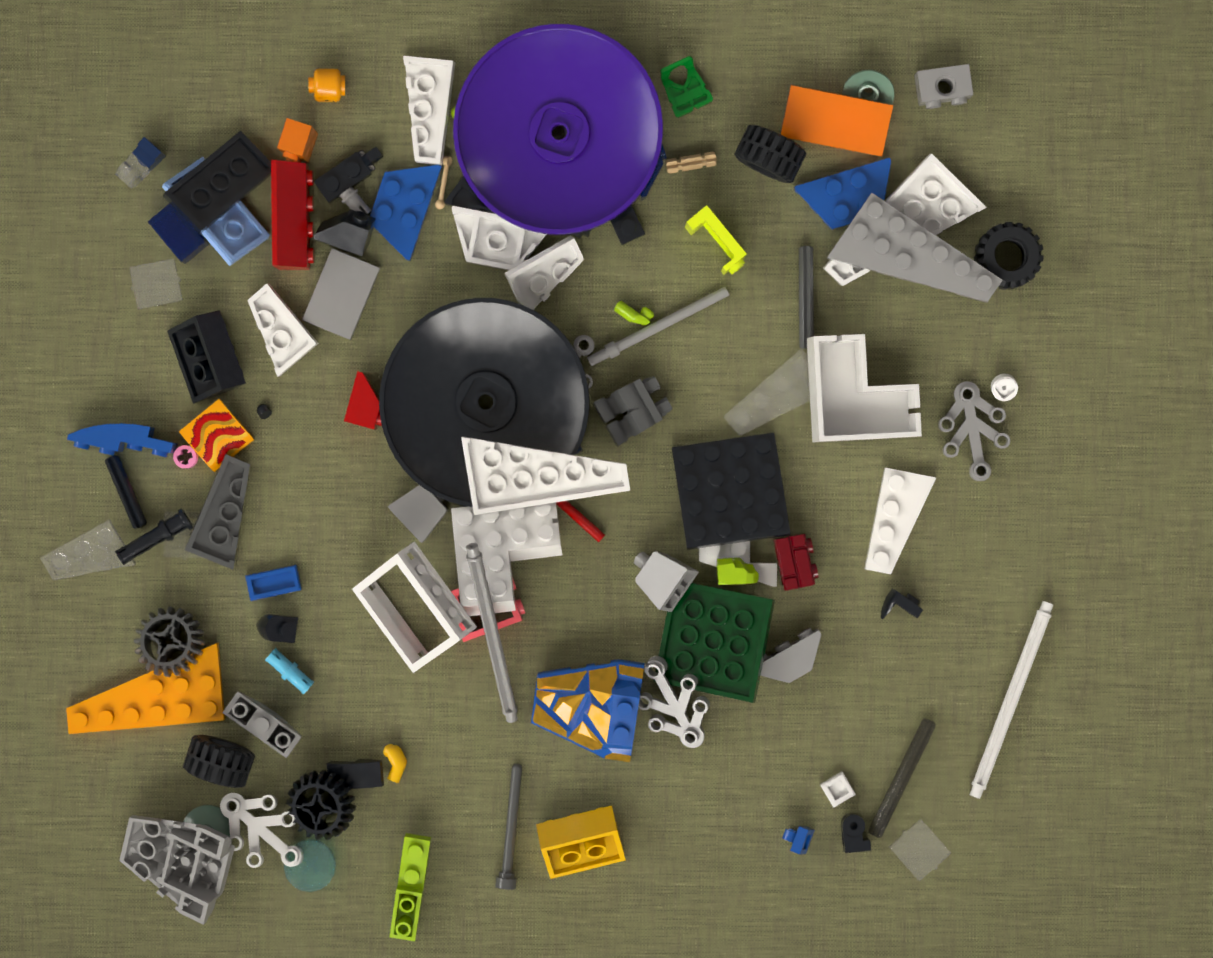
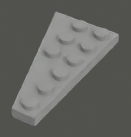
(899, 247)

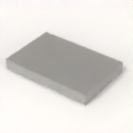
(341, 294)

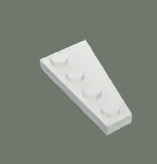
(429, 92)
(896, 512)

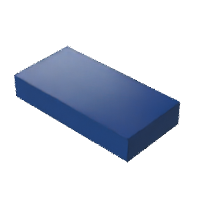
(273, 582)

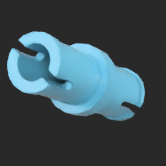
(289, 671)

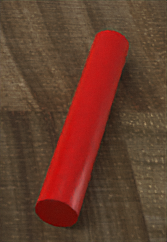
(581, 520)

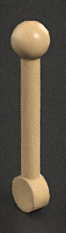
(447, 161)

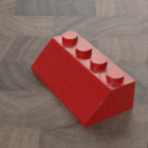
(291, 215)

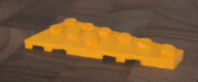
(156, 699)

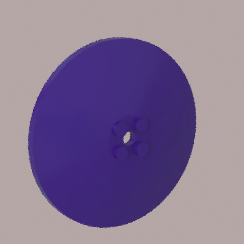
(547, 81)

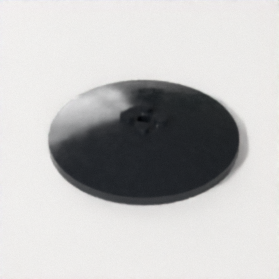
(471, 351)

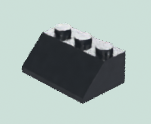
(206, 356)

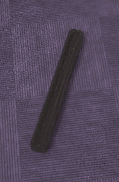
(902, 778)

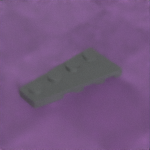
(220, 517)

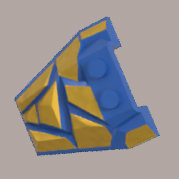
(591, 706)

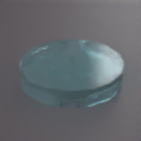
(315, 869)

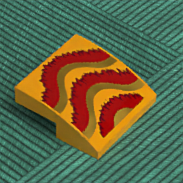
(216, 434)

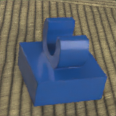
(799, 838)

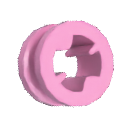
(179, 451)

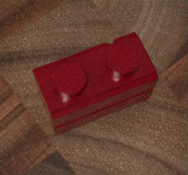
(795, 561)

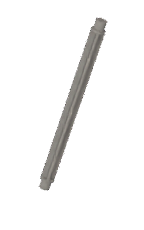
(492, 635)

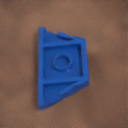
(843, 194)
(404, 205)

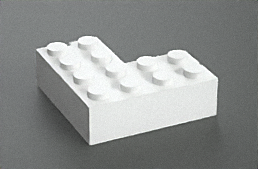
(844, 403)
(502, 538)

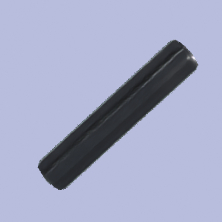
(125, 492)

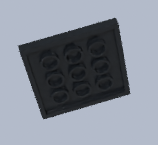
(730, 491)

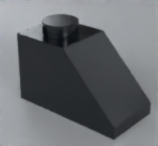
(347, 231)

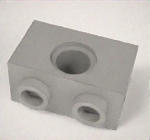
(956, 76)

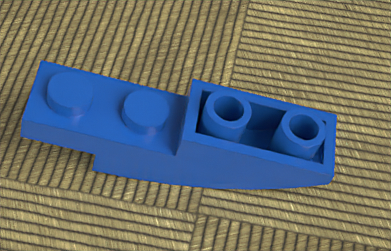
(114, 436)

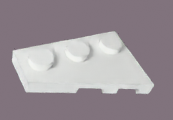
(541, 273)

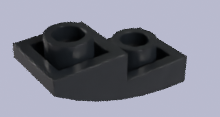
(358, 774)

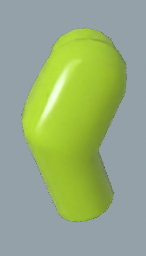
(632, 315)

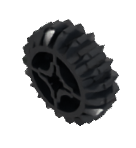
(311, 814)

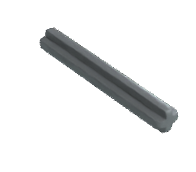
(806, 308)

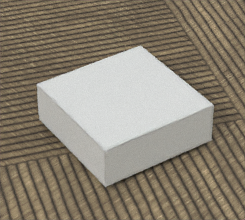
(837, 789)

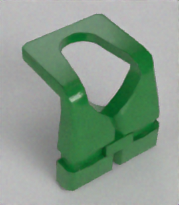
(686, 96)

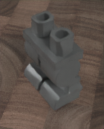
(639, 406)

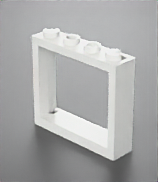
(434, 594)

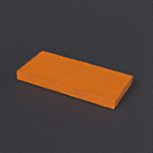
(836, 120)

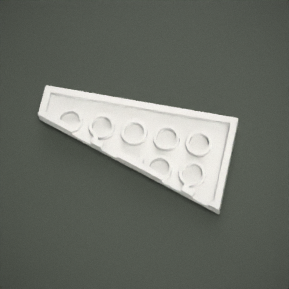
(929, 198)
(520, 476)

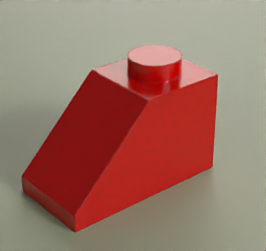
(363, 404)

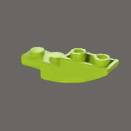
(410, 887)

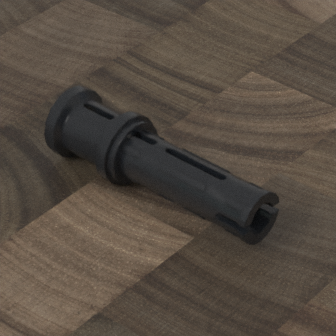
(164, 531)

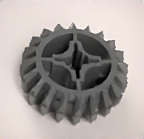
(165, 651)

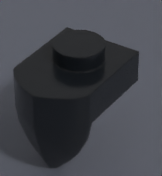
(907, 602)
(278, 628)

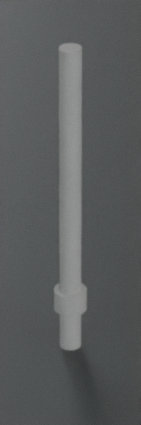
(612, 349)

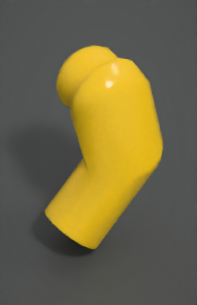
(397, 760)

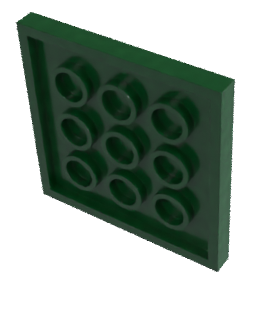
(718, 640)

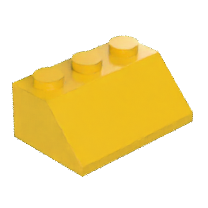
(580, 842)

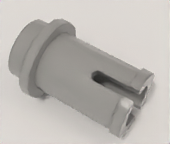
(354, 201)

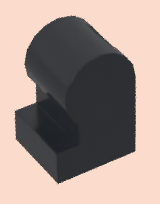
(852, 839)

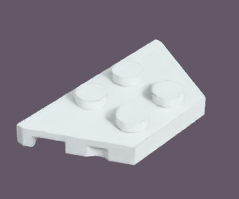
(492, 240)

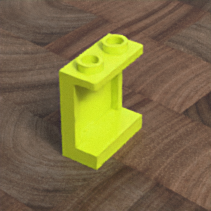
(707, 218)

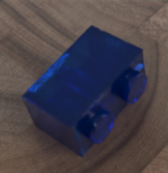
(178, 234)

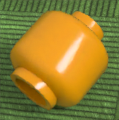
(327, 85)

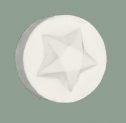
(1004, 387)

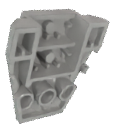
(180, 859)

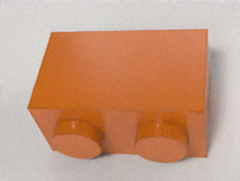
(297, 141)

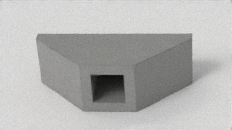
(792, 659)
(263, 723)

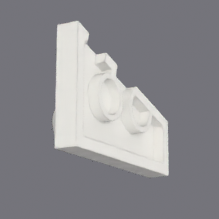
(282, 331)

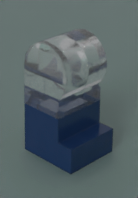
(139, 163)

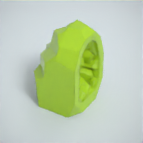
(735, 571)

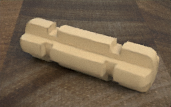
(691, 162)

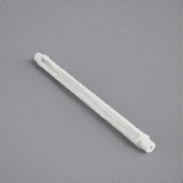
(1011, 699)

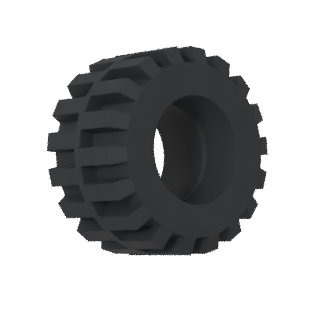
(770, 153)
(1024, 240)
(218, 761)

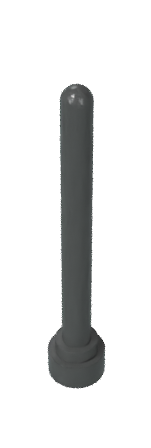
(506, 876)

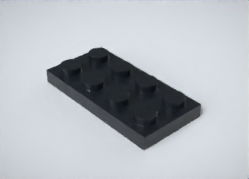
(219, 182)

